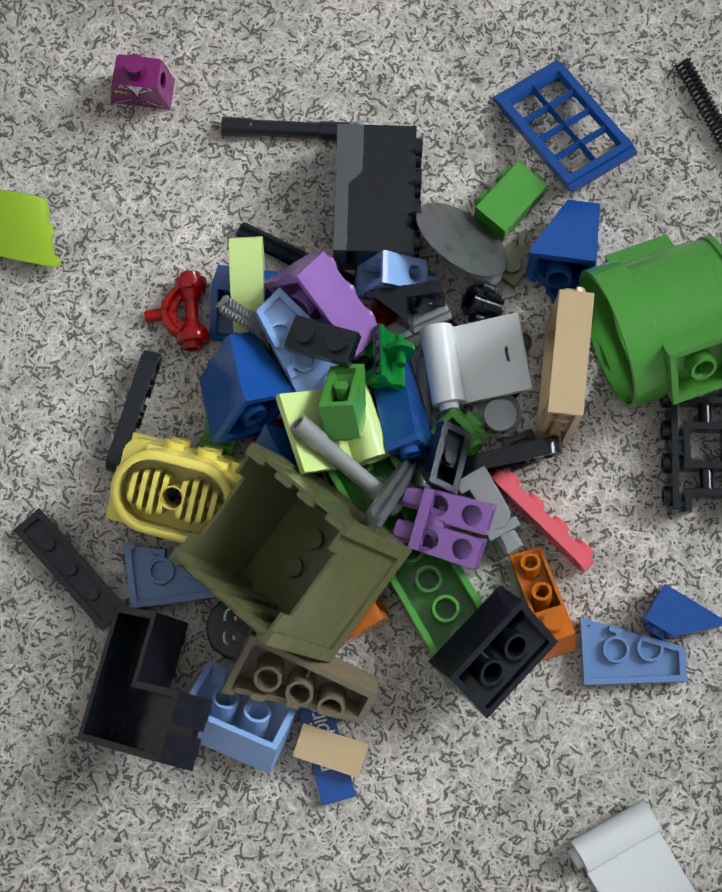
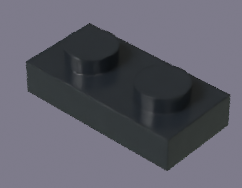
(322, 341)

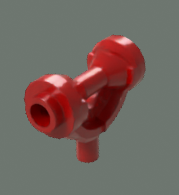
(187, 288)

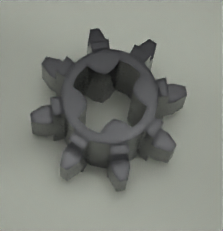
(481, 303)

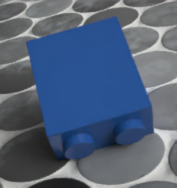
(241, 389)

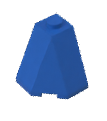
(565, 247)

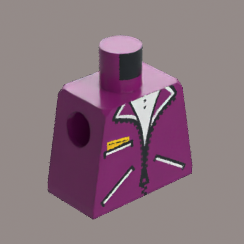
(139, 82)

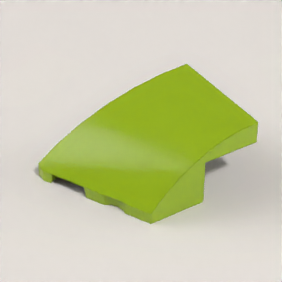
(26, 229)

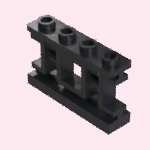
(680, 447)

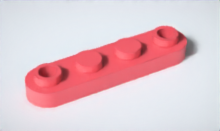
(551, 528)

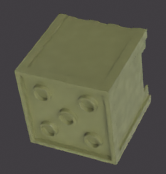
(292, 557)

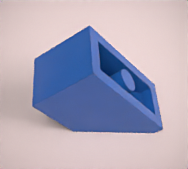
(677, 616)

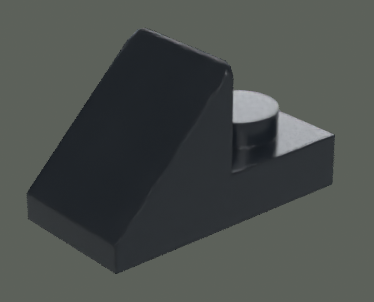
(402, 300)
(446, 457)

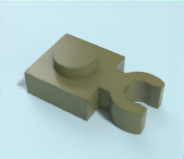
(517, 261)

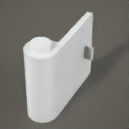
(471, 361)
(629, 855)

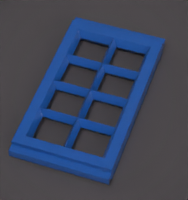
(598, 166)

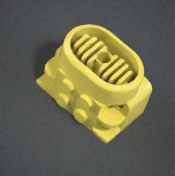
(155, 465)

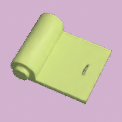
(364, 450)

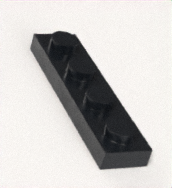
(69, 568)

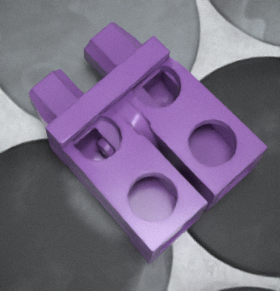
(435, 522)

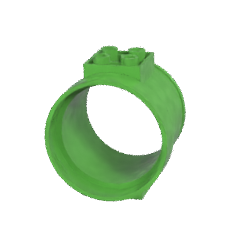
(658, 319)

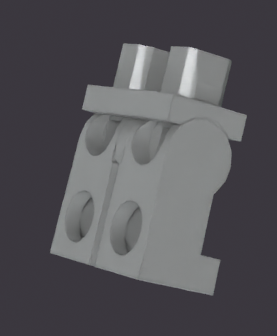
(502, 533)

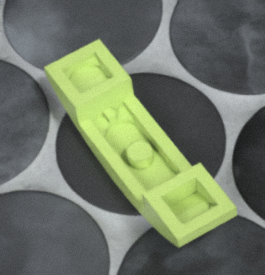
(247, 276)

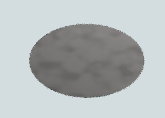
(462, 239)

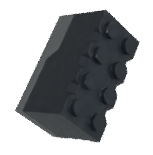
(376, 192)

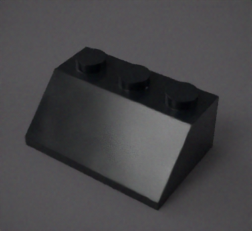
(493, 651)

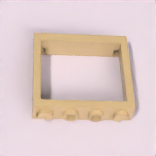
(565, 365)

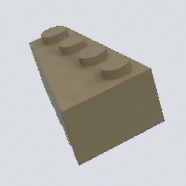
(300, 681)

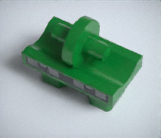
(389, 355)

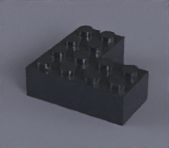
(132, 695)

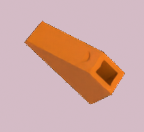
(543, 598)

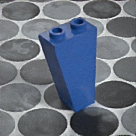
(404, 418)

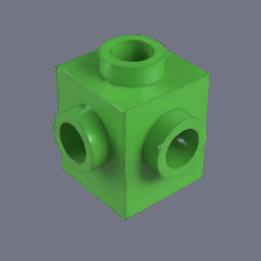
(470, 422)

